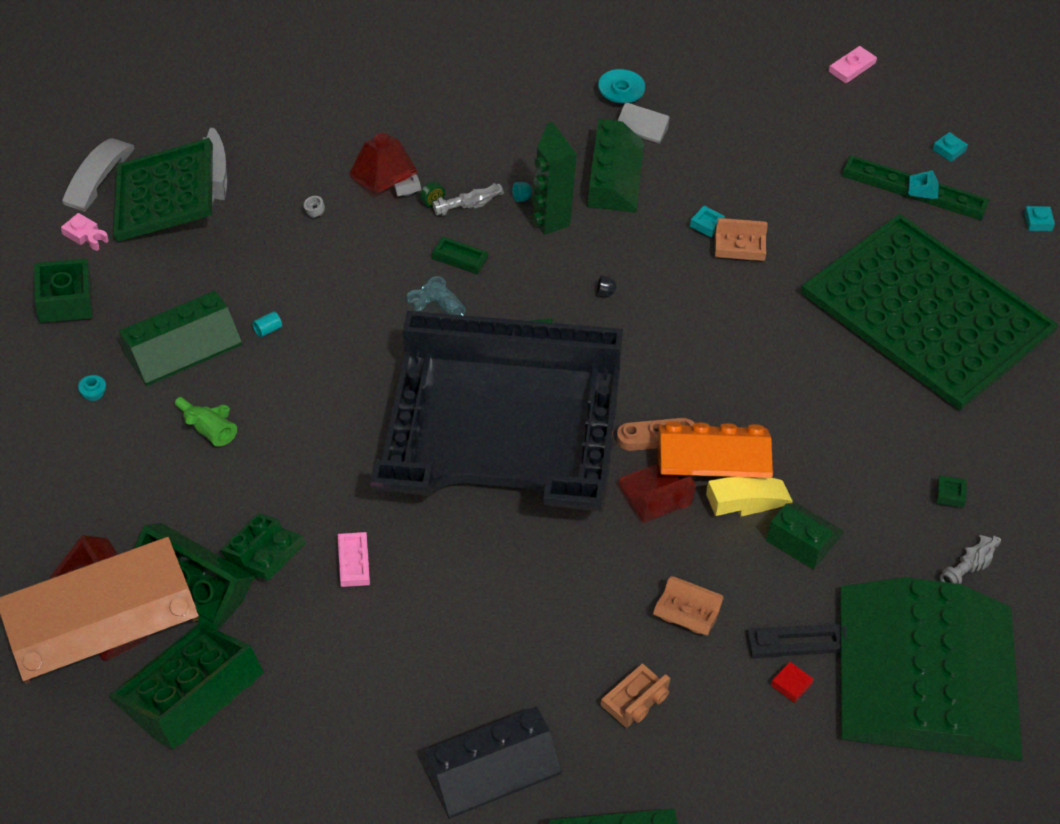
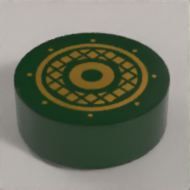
(431, 192)

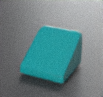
(924, 185)

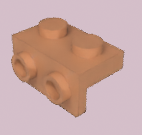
(740, 239)
(689, 605)
(635, 695)

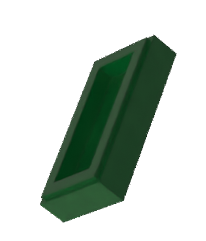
(460, 255)

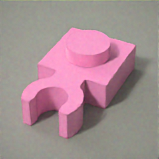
(83, 229)

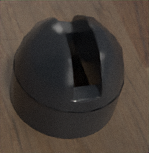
(606, 286)

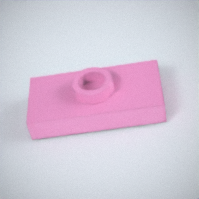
(852, 64)
(353, 559)

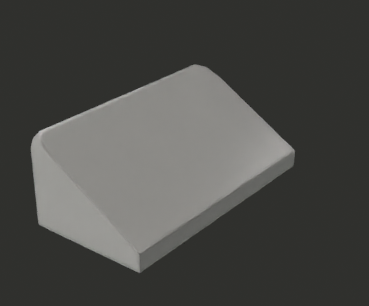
(645, 122)

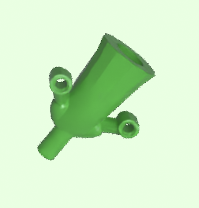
(209, 421)

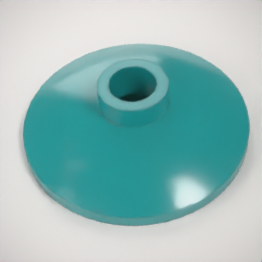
(621, 86)

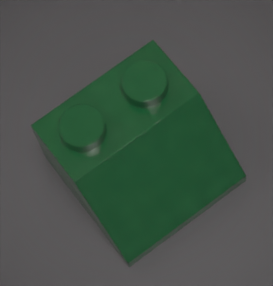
(802, 534)

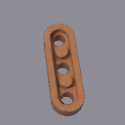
(644, 433)

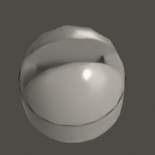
(312, 201)

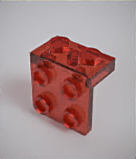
(657, 493)

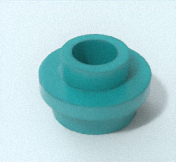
(92, 387)

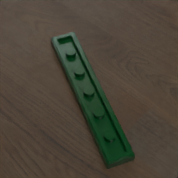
(898, 183)

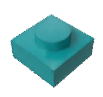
(950, 147)
(1039, 218)
(706, 221)

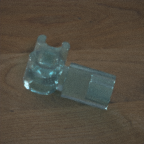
(436, 291)

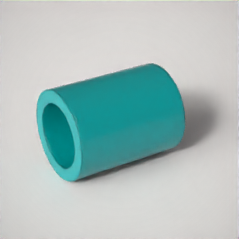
(267, 324)

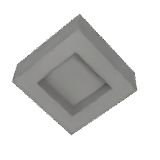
(408, 186)

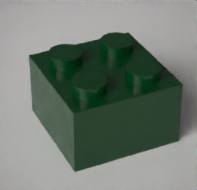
(63, 290)

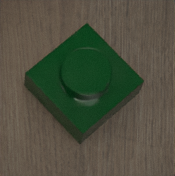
(951, 491)

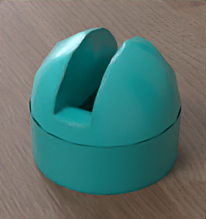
(521, 191)

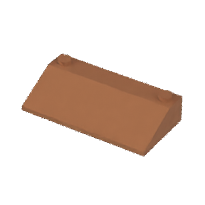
(96, 608)

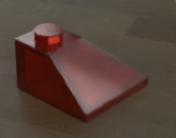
(382, 163)

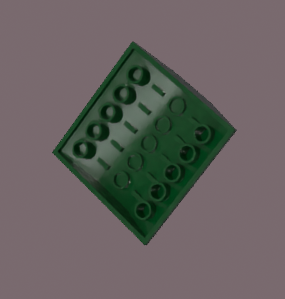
(928, 668)

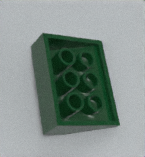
(188, 684)

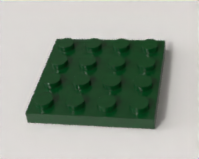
(163, 189)

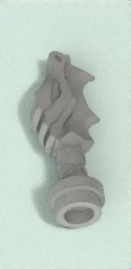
(474, 199)
(975, 558)

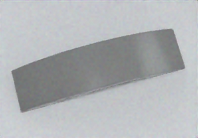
(92, 172)

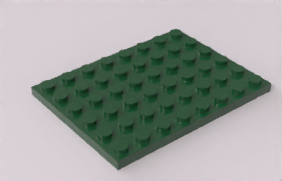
(929, 310)

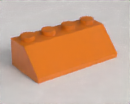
(714, 450)

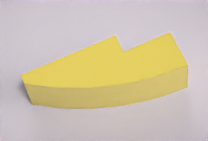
(746, 495)

